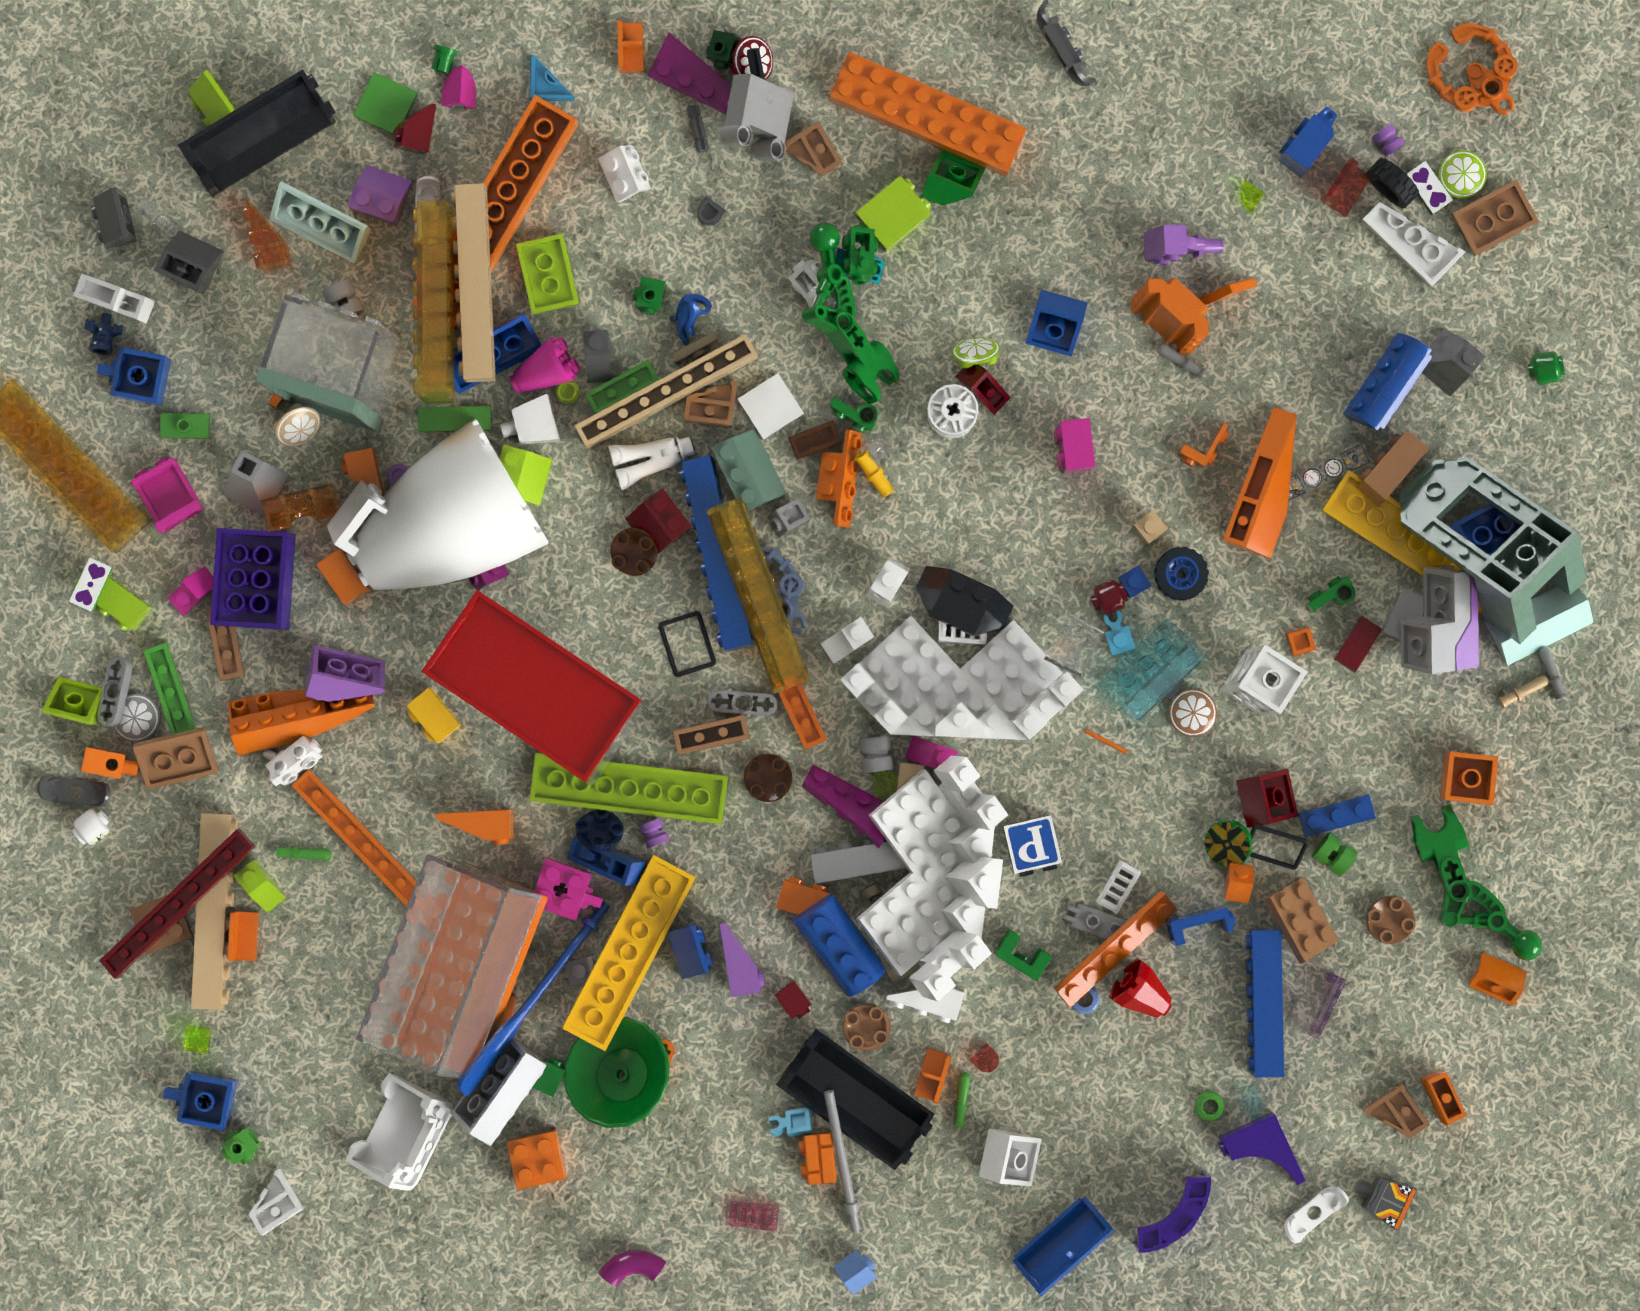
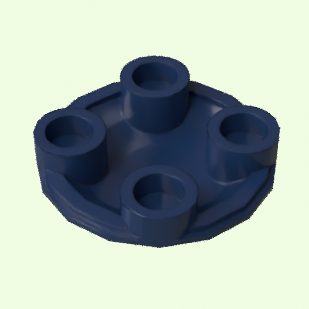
(599, 830)

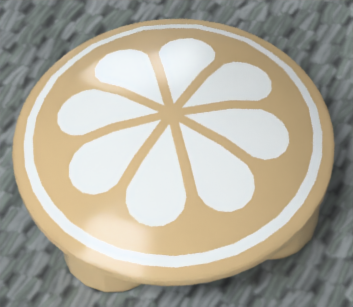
(297, 425)

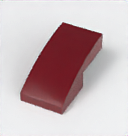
(1358, 644)

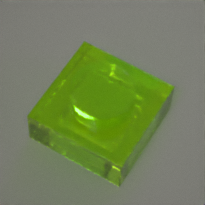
(197, 1039)

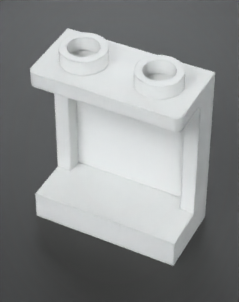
(353, 513)

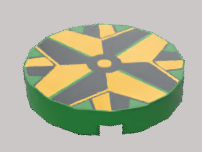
(1228, 843)

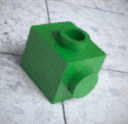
(649, 295)

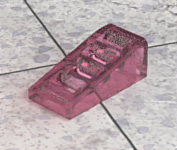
(774, 1208)

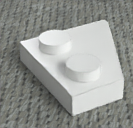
(275, 1204)

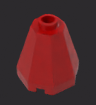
(1141, 991)

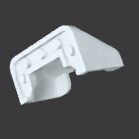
(402, 1134)

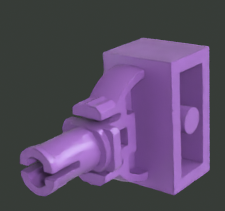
(1171, 242)

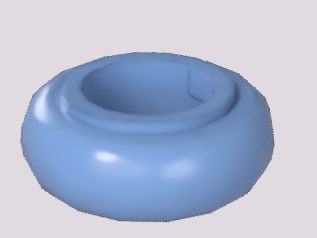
(1091, 1007)

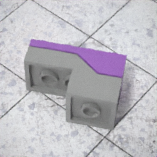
(1449, 629)

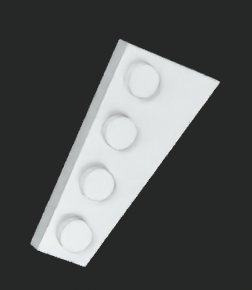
(1421, 250)

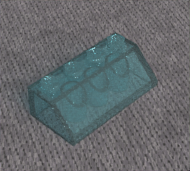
(1152, 670)

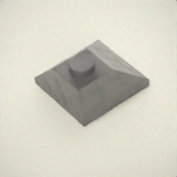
(1451, 361)

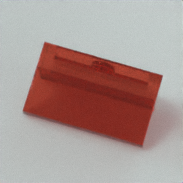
(1346, 188)

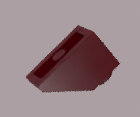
(415, 131)
(983, 387)

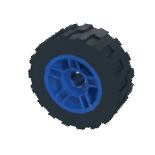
(1195, 576)

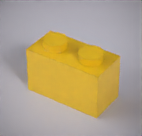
(433, 716)

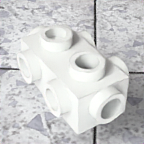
(807, 287)
(292, 761)

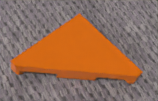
(1228, 291)

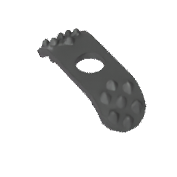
(58, 789)

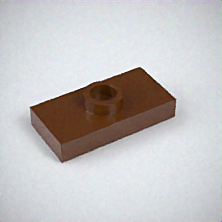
(814, 440)

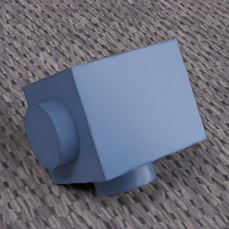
(856, 1271)

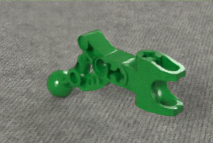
(862, 358)
(1443, 848)

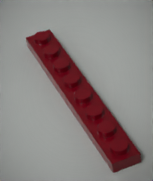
(177, 903)

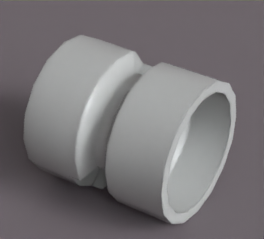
(342, 292)
(876, 754)

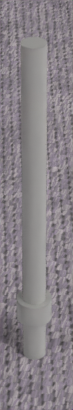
(851, 1205)

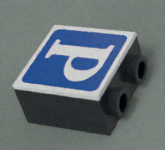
(1032, 845)

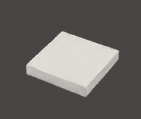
(770, 406)

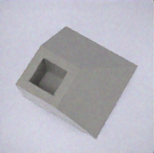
(254, 481)

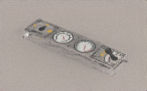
(1328, 471)

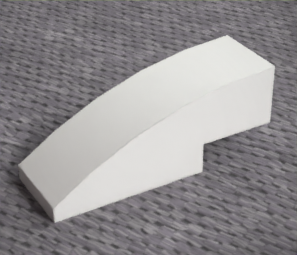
(114, 298)

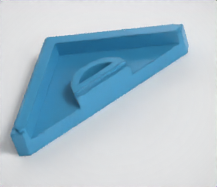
(545, 84)

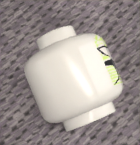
(91, 827)

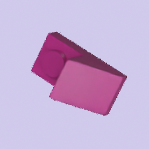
(192, 591)
(928, 753)

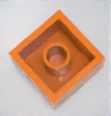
(1468, 778)
(536, 1159)

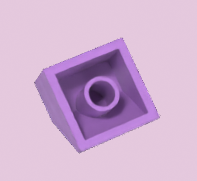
(380, 195)

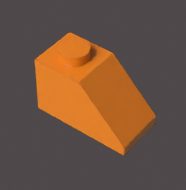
(362, 466)

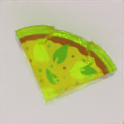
(1250, 196)

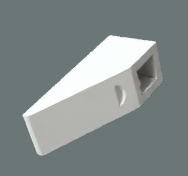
(945, 1009)

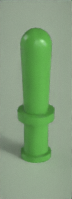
(304, 853)
(962, 1095)

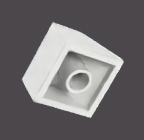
(1009, 1157)

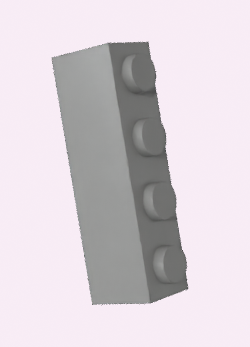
(853, 861)

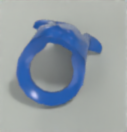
(687, 313)

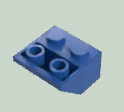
(689, 950)

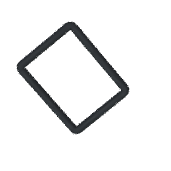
(668, 650)
(1283, 834)

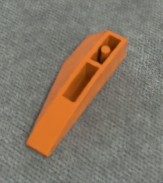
(1265, 492)
(286, 716)

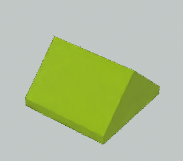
(74, 701)

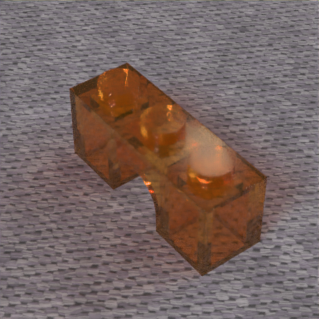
(284, 509)

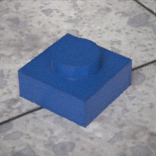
(1134, 581)

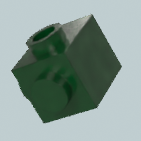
(721, 49)

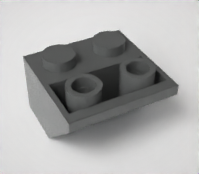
(189, 262)

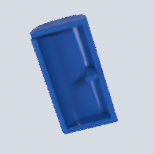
(1389, 382)
(840, 945)
(1062, 1245)

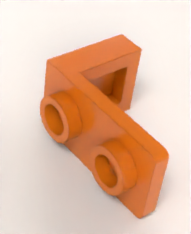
(1191, 456)

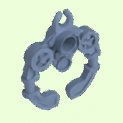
(790, 587)

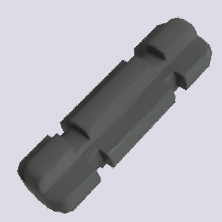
(697, 128)

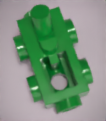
(860, 262)

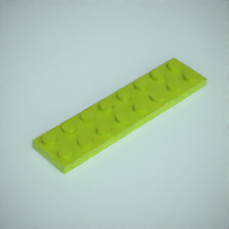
(633, 790)

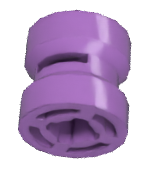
(1387, 138)
(654, 833)

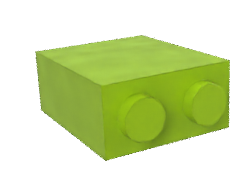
(894, 212)

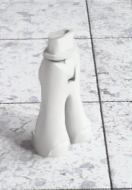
(662, 454)

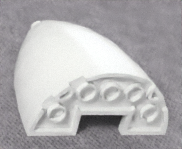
(447, 519)

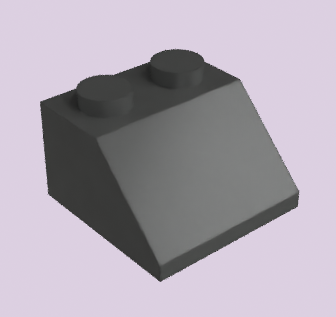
(114, 218)

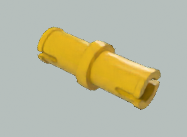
(874, 473)

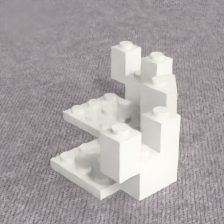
(996, 695)
(940, 905)

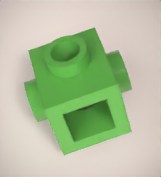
(248, 1142)

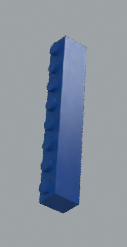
(703, 494)

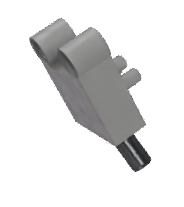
(759, 110)

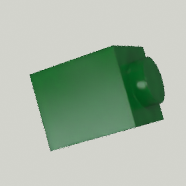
(551, 1077)

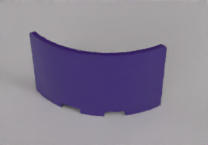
(1180, 1220)

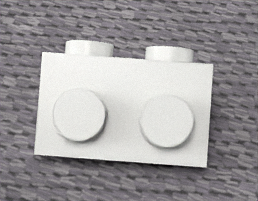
(624, 172)

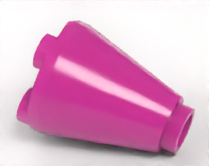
(546, 367)

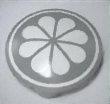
(139, 718)

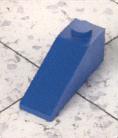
(610, 863)

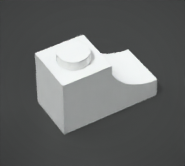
(847, 640)

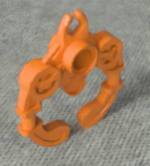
(1479, 77)

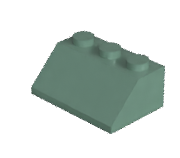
(748, 470)

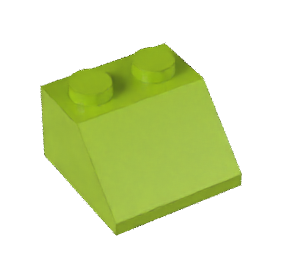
(210, 98)
(527, 471)

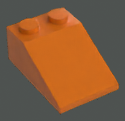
(487, 825)

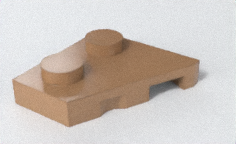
(814, 149)
(712, 406)
(1398, 1111)

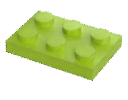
(547, 274)

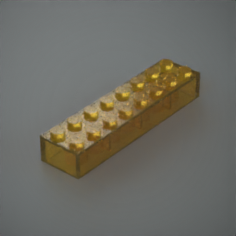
(434, 302)
(68, 468)

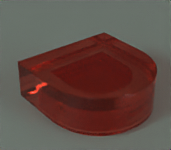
(986, 1059)

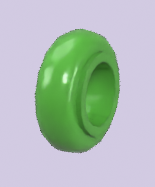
(1212, 1116)

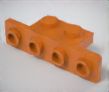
(838, 478)

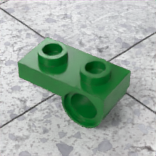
(843, 410)
(1318, 599)

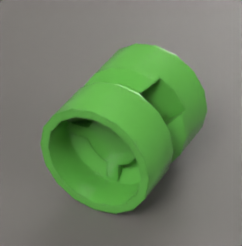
(1341, 859)

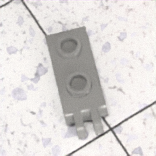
(1093, 921)

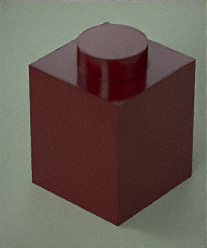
(793, 1000)

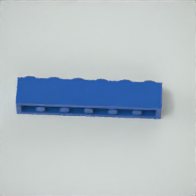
(1266, 1002)

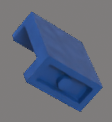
(1178, 923)

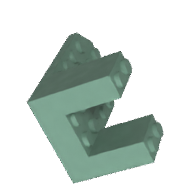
(1506, 580)

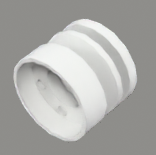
(955, 425)

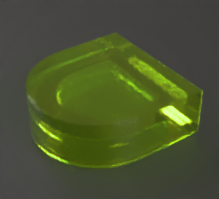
(884, 783)

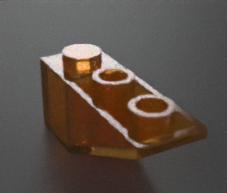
(270, 245)

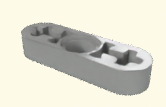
(109, 682)
(761, 698)

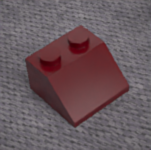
(660, 519)
(1267, 798)

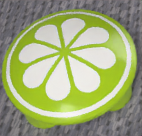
(1462, 174)
(976, 351)

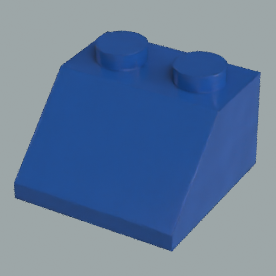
(1056, 322)

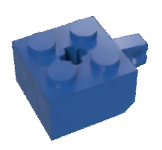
(1311, 140)
(124, 372)
(194, 1109)

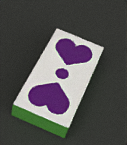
(1430, 188)
(91, 584)

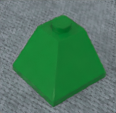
(951, 179)

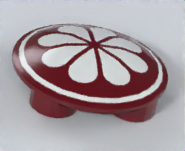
(740, 60)

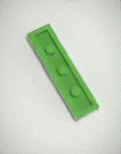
(169, 688)

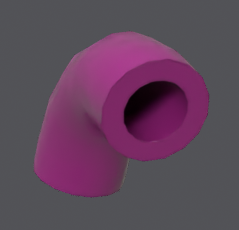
(631, 1263)

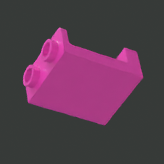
(167, 494)

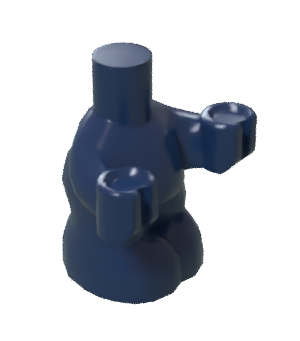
(102, 334)

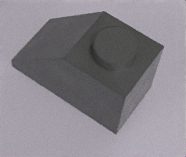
(597, 356)

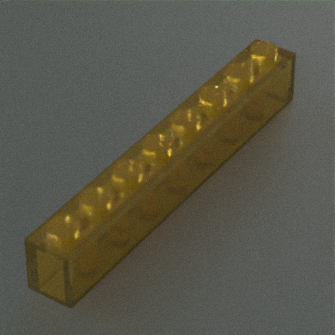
(758, 595)

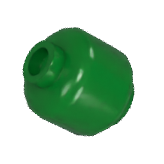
(1546, 368)

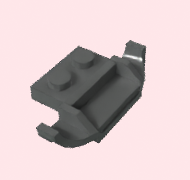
(1058, 39)

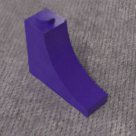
(1262, 1139)

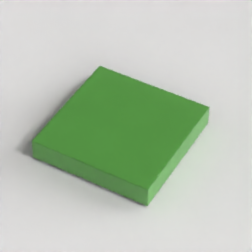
(385, 103)

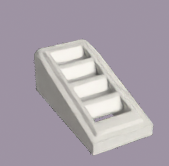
(942, 638)
(1110, 882)

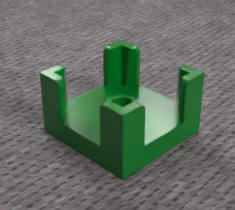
(1019, 961)

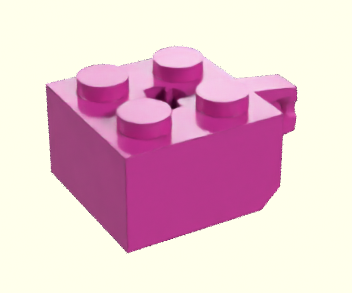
(578, 893)

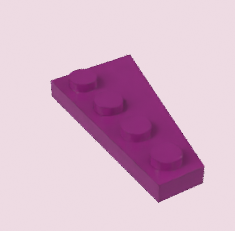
(689, 75)
(846, 799)

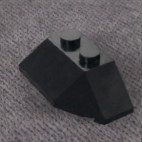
(962, 601)

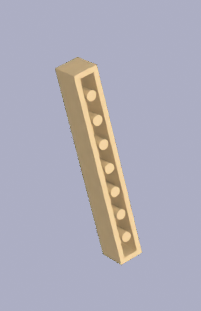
(474, 282)
(666, 391)
(213, 921)

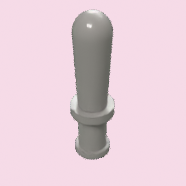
(1171, 354)
(1550, 667)

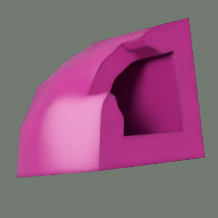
(459, 89)

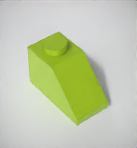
(260, 885)

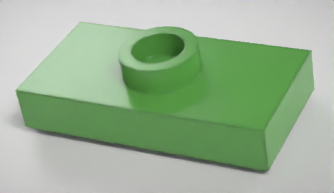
(184, 426)

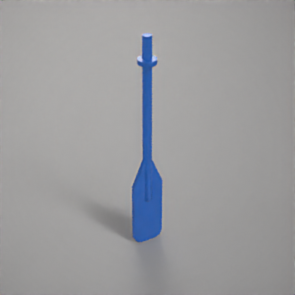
(506, 1032)

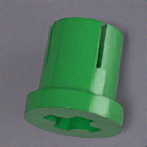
(443, 58)

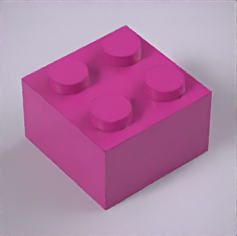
(1075, 446)

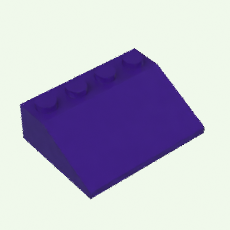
(253, 579)

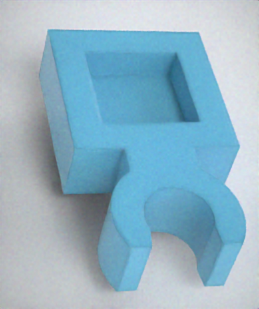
(1119, 637)
(796, 1122)

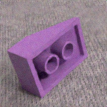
(343, 675)
(741, 967)

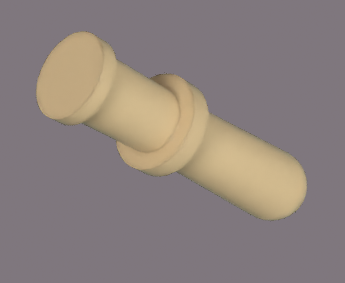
(1517, 694)

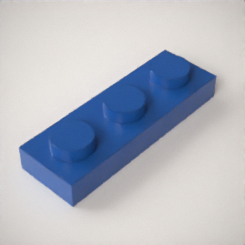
(1336, 815)

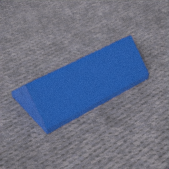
(513, 343)

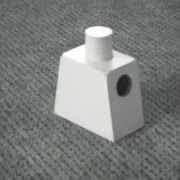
(533, 422)
(888, 582)

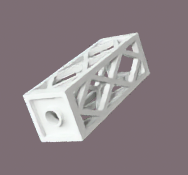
(1249, 686)

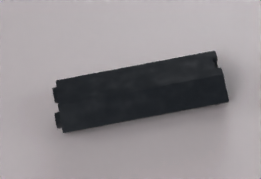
(258, 132)
(867, 1104)

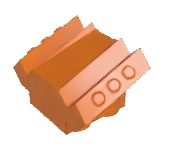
(1172, 313)

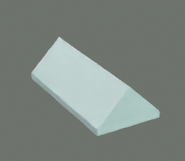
(319, 222)
(1555, 618)

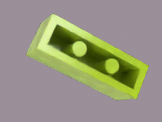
(122, 605)

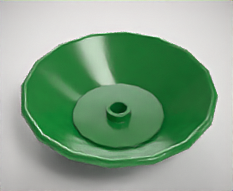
(595, 1082)

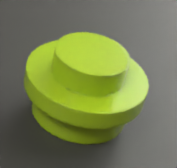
(567, 392)

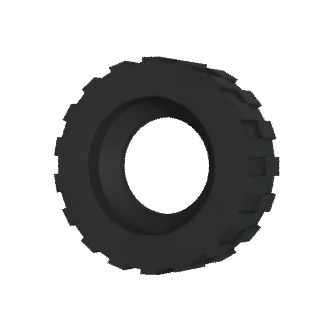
(1392, 183)

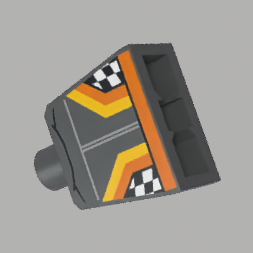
(1387, 1199)

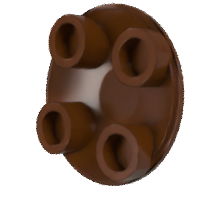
(633, 551)
(768, 777)

